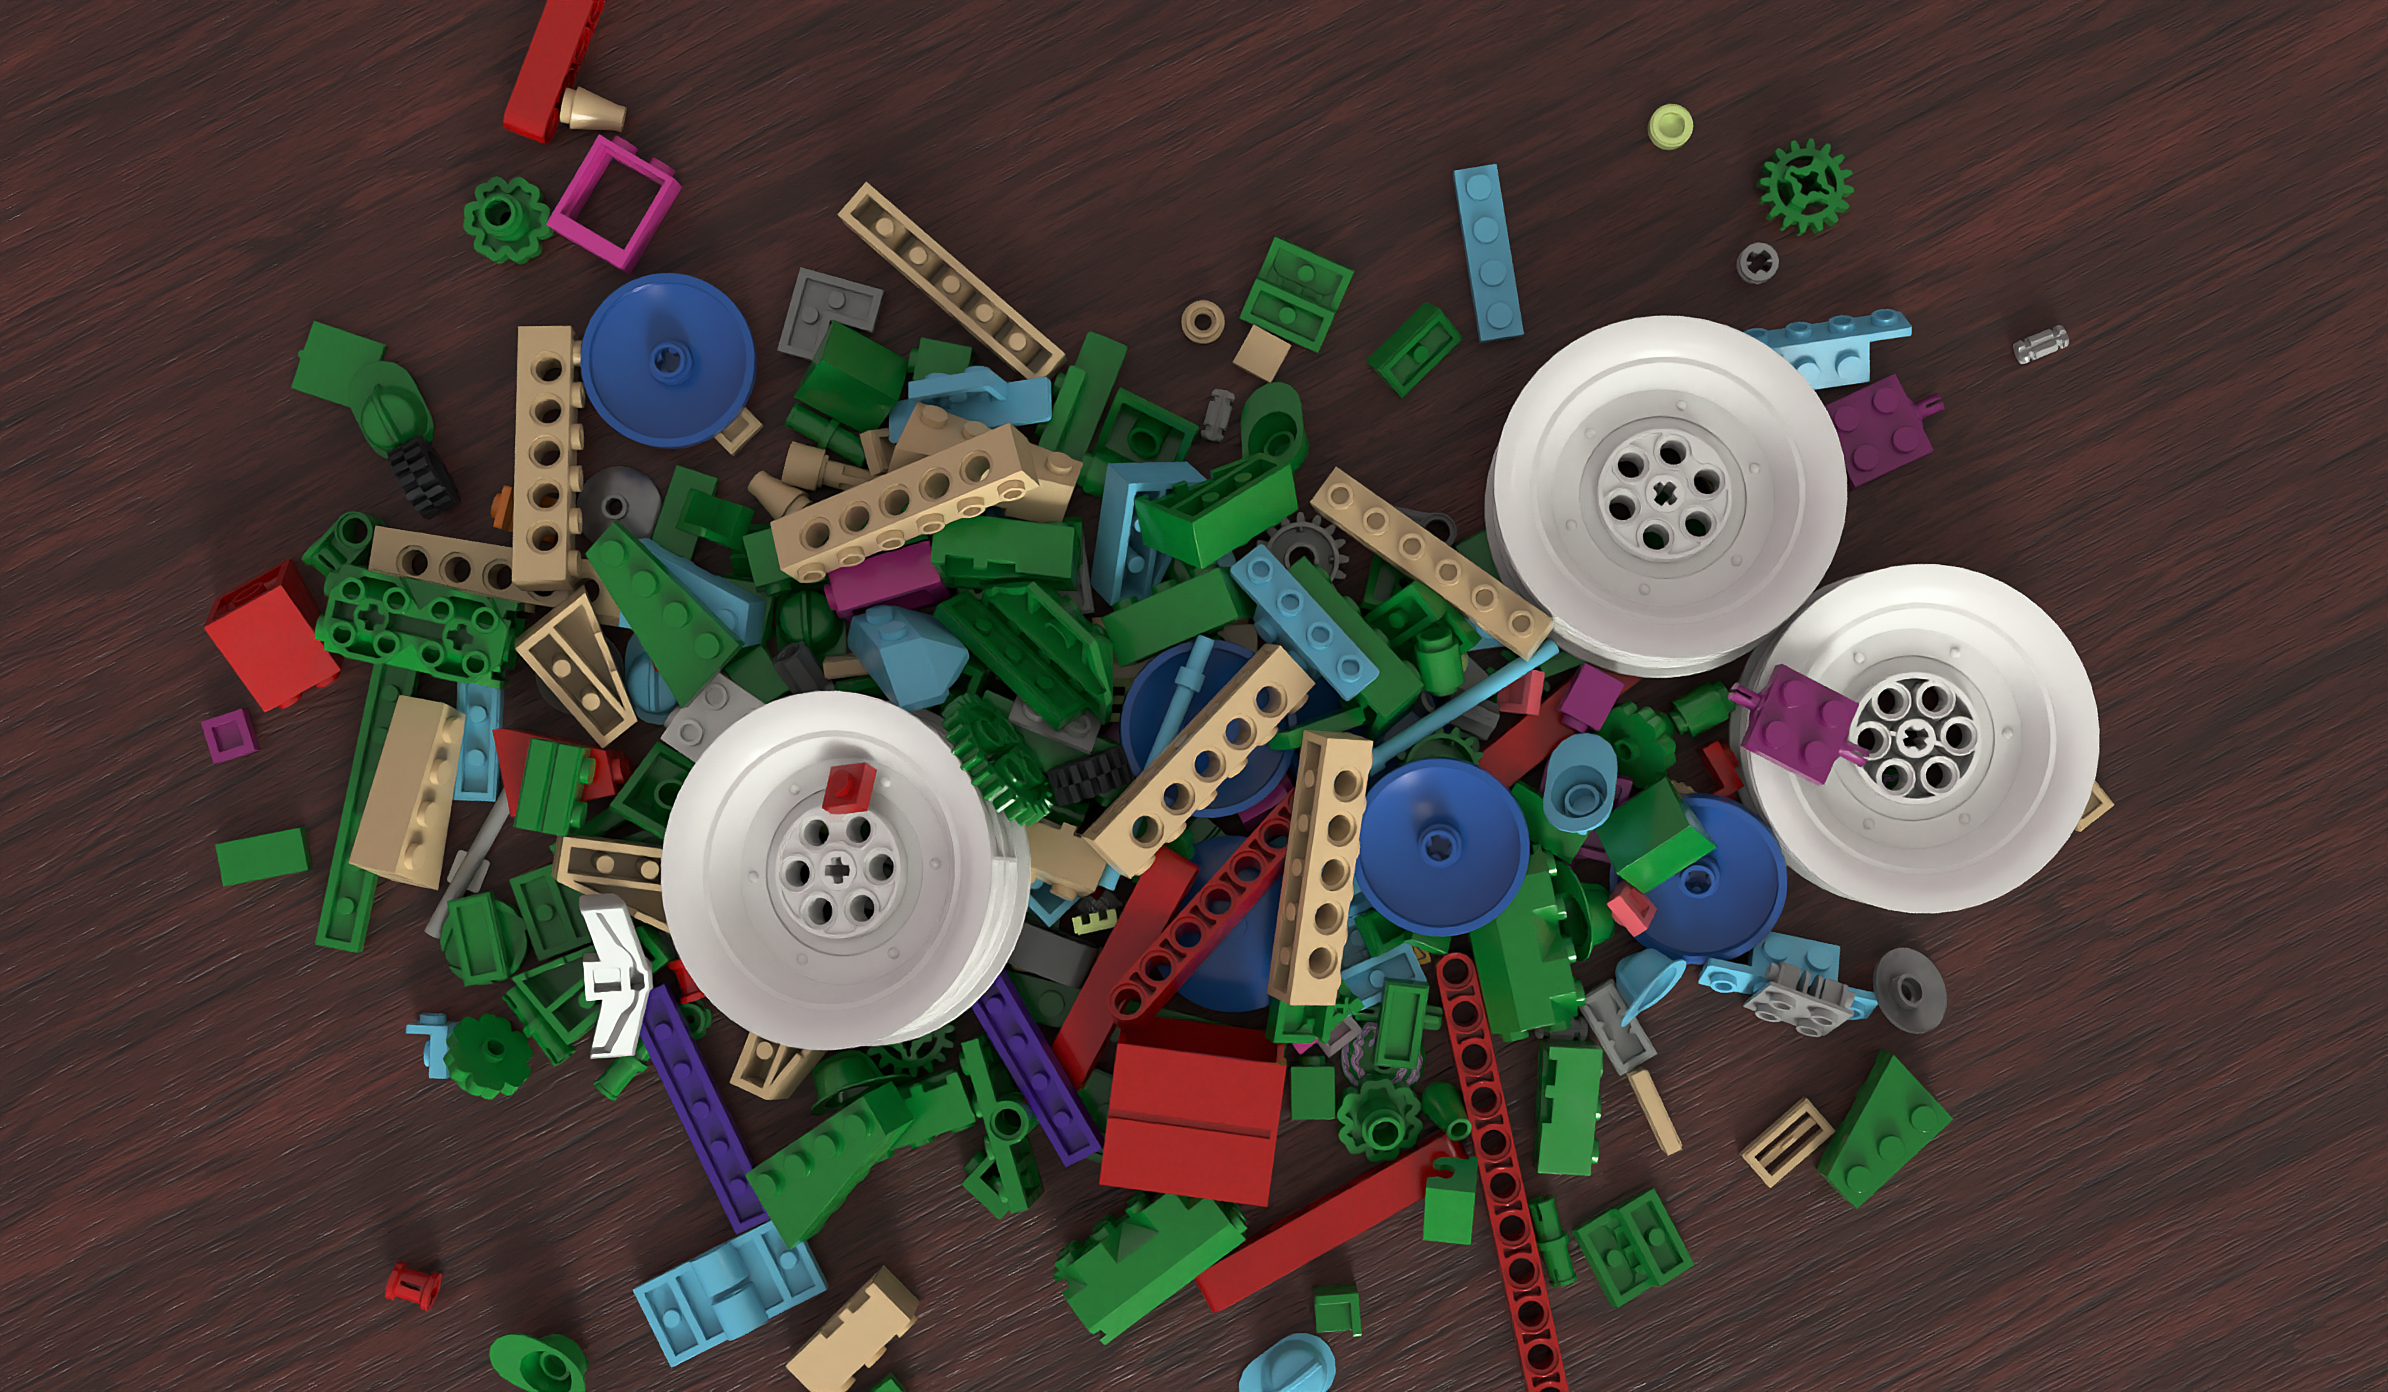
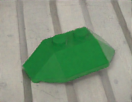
(1060, 637)

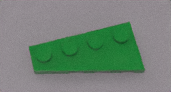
(666, 616)

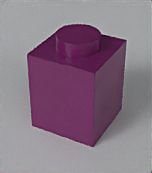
(1588, 699)

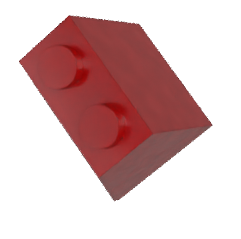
(270, 637)
(512, 747)

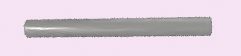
(470, 863)

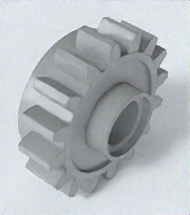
(1310, 537)

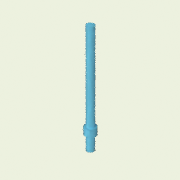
(1189, 681)
(1458, 706)

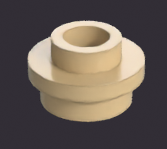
(1207, 309)

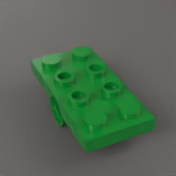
(553, 908)
(1007, 1136)

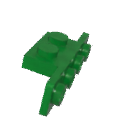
(1082, 397)

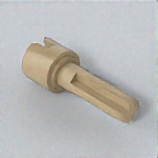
(811, 467)

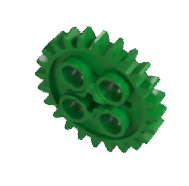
(1009, 782)

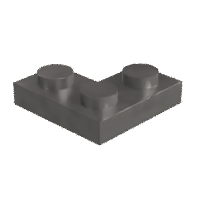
(817, 302)

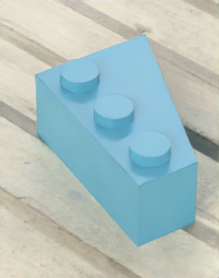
(730, 603)

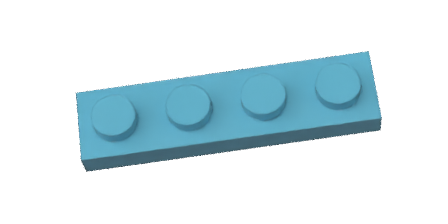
(1488, 253)

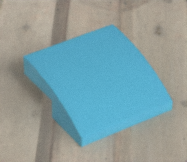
(1367, 974)

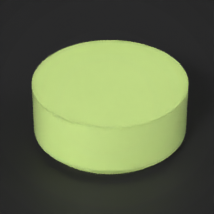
(1670, 126)

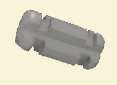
(2041, 344)
(1217, 415)
(1578, 1029)

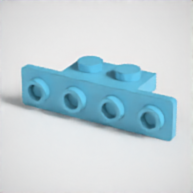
(1834, 350)
(976, 397)
(1300, 625)
(1799, 952)

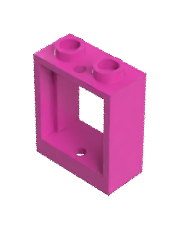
(582, 186)
(890, 579)

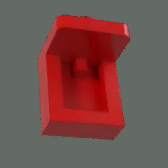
(1721, 767)

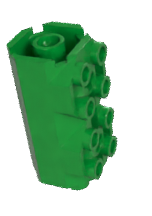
(420, 625)
(1527, 960)
(1144, 1257)

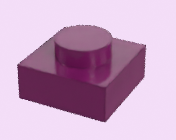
(230, 735)

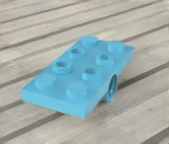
(728, 1291)

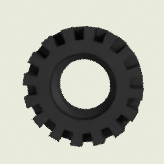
(423, 477)
(1090, 775)

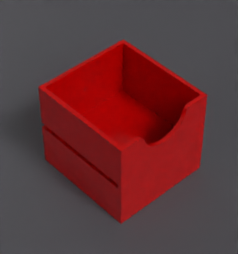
(1194, 1111)

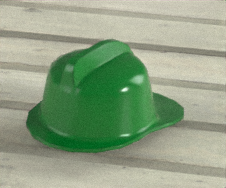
(388, 406)
(1275, 425)
(808, 618)
(1588, 915)
(846, 1079)
(540, 1363)

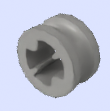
(1760, 276)

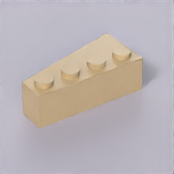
(934, 430)
(412, 794)

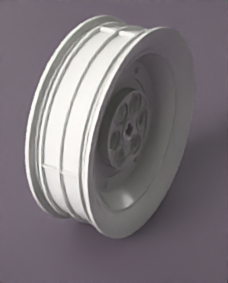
(1733, 419)
(2004, 790)
(760, 934)

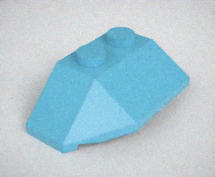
(907, 655)

